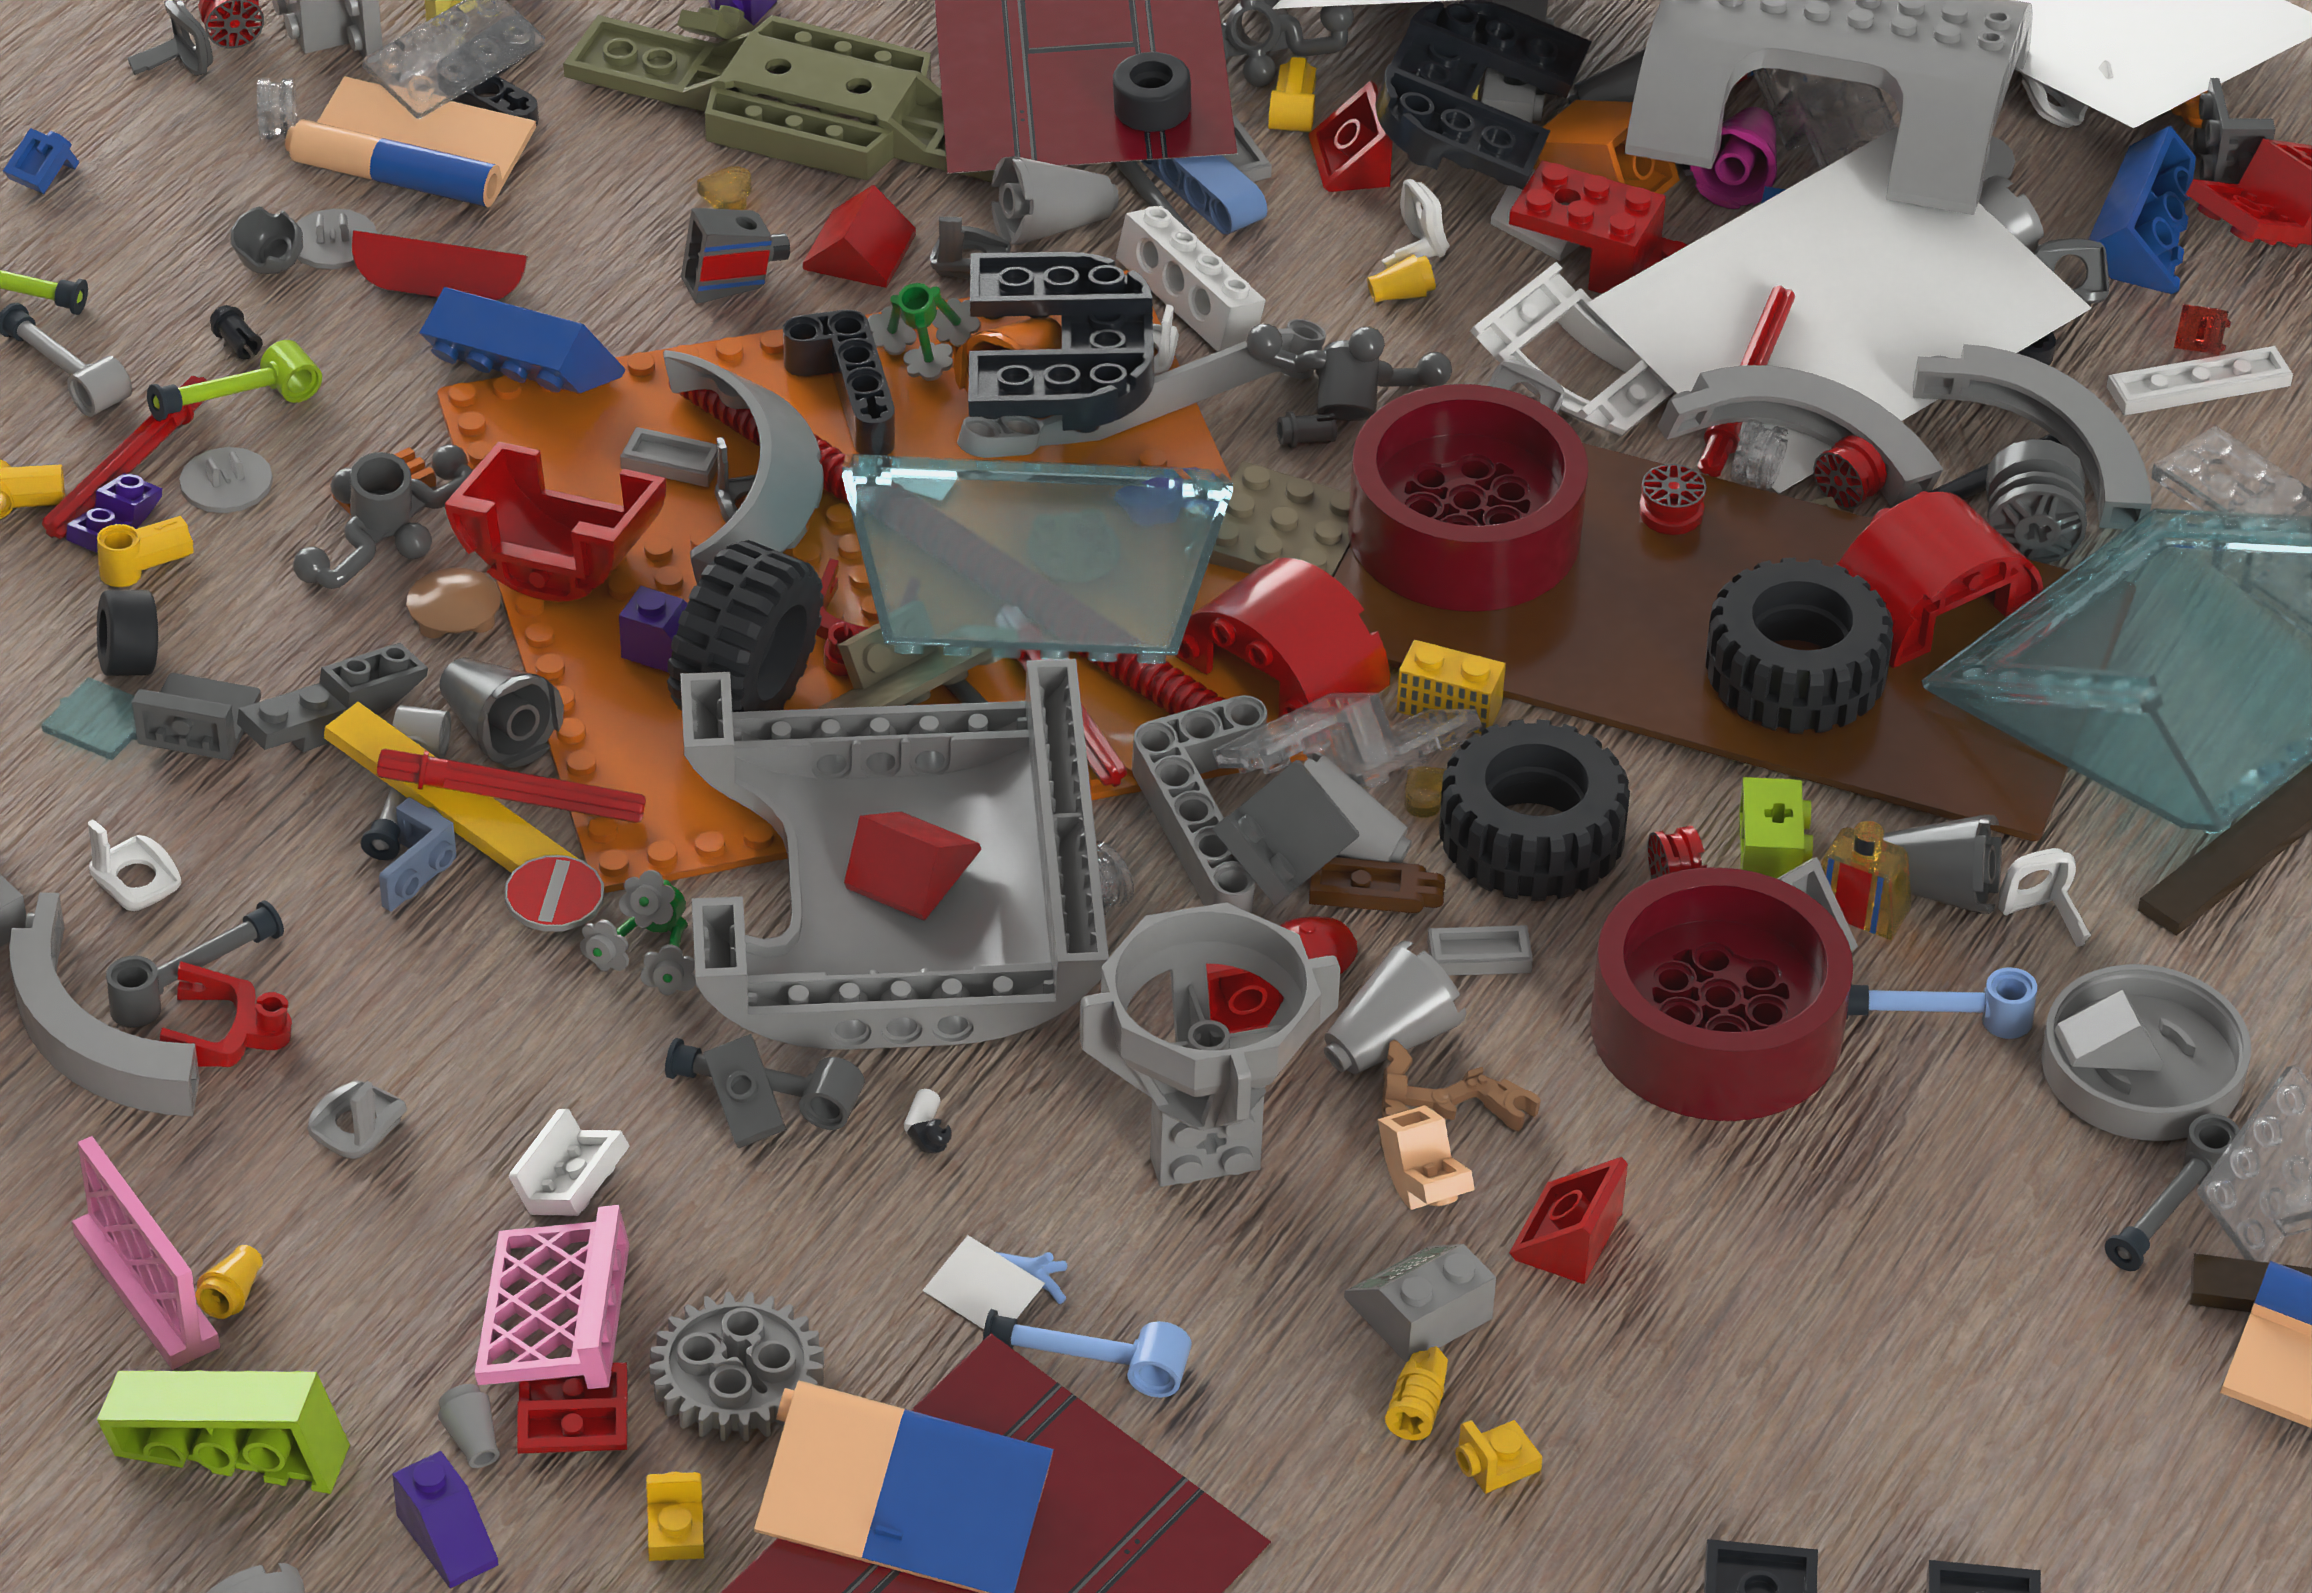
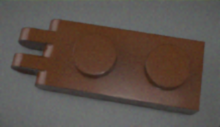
(1376, 886)

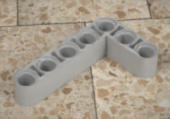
(1168, 767)

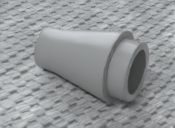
(469, 1421)

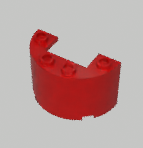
(544, 538)
(1935, 558)
(1294, 628)

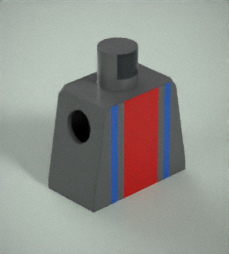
(728, 253)

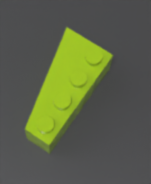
(228, 1423)

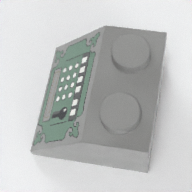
(1426, 1298)

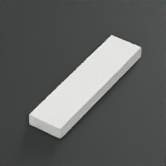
(2199, 380)

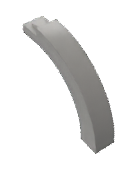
(1808, 406)
(2059, 407)
(85, 1050)

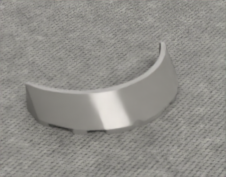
(788, 470)

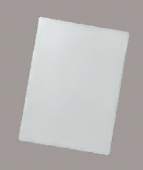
(982, 1280)

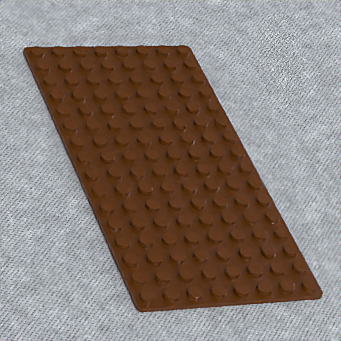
(1630, 644)

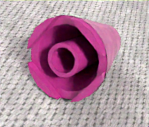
(1743, 162)

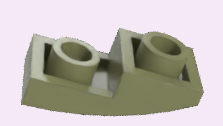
(720, 23)

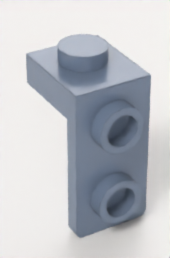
(429, 852)

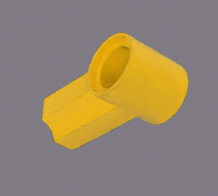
(1294, 98)
(30, 486)
(128, 551)

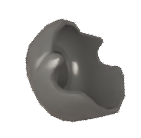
(266, 241)

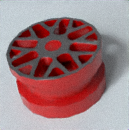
(231, 21)
(1850, 471)
(1672, 499)
(1674, 851)

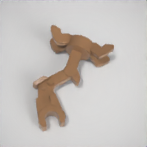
(1501, 1098)

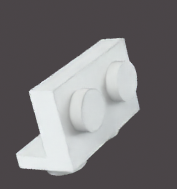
(566, 1166)

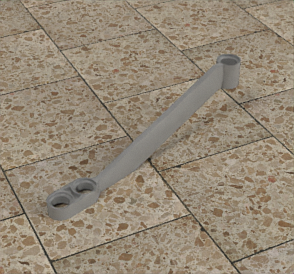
(1170, 392)

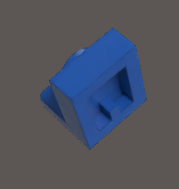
(40, 159)

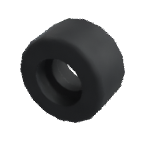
(1152, 91)
(127, 632)

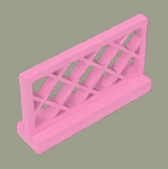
(140, 1262)
(593, 1299)

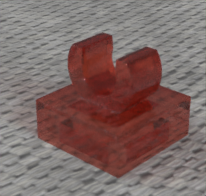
(2201, 330)

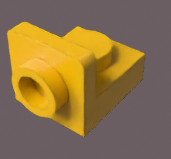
(1496, 1455)
(675, 1516)

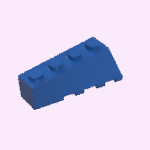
(2147, 212)
(518, 343)

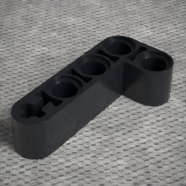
(844, 346)

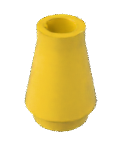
(1404, 280)
(227, 1285)

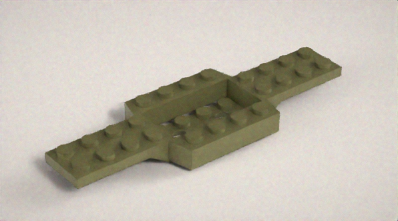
(814, 70)

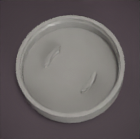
(2195, 1034)

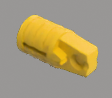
(1417, 1395)

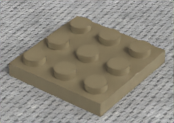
(1281, 518)

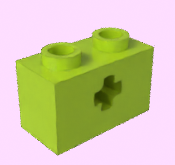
(1773, 826)

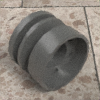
(2038, 499)

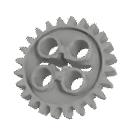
(733, 1364)

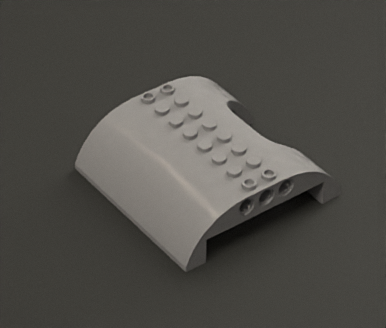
(1934, 57)
(1006, 941)

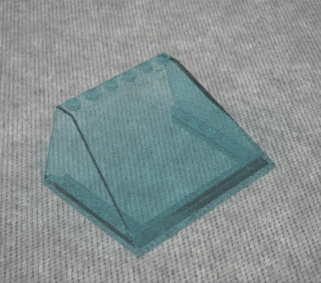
(1034, 553)
(2162, 664)

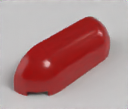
(430, 266)

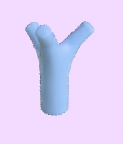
(1041, 1268)

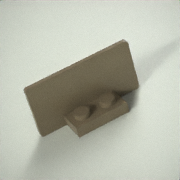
(897, 678)

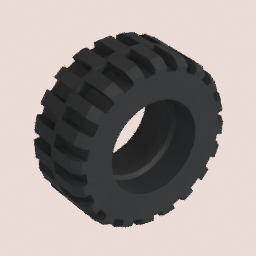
(752, 619)
(1789, 684)
(1527, 851)

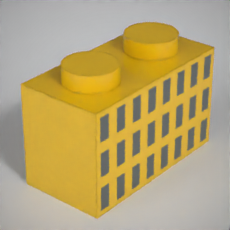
(1450, 680)

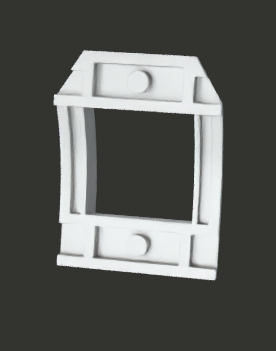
(1551, 300)

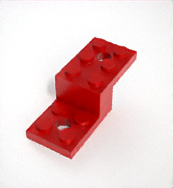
(2270, 199)
(1610, 217)

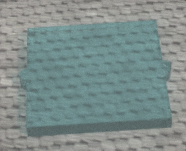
(94, 719)

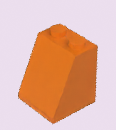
(1593, 140)

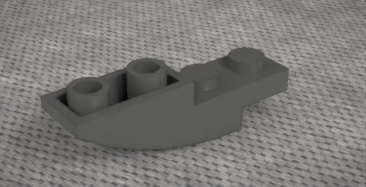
(300, 716)

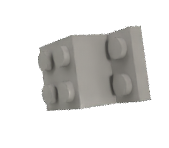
(332, 23)

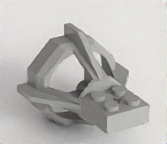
(1210, 1081)

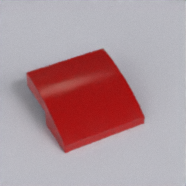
(572, 1418)

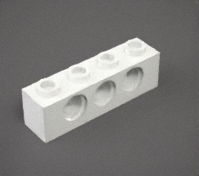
(1189, 277)

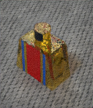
(1869, 879)

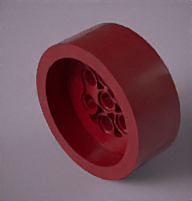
(1467, 497)
(1721, 993)

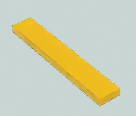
(475, 817)

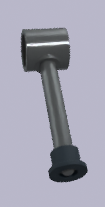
(137, 983)
(825, 1094)
(2205, 1144)

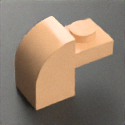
(1421, 1159)

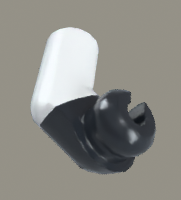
(923, 1127)

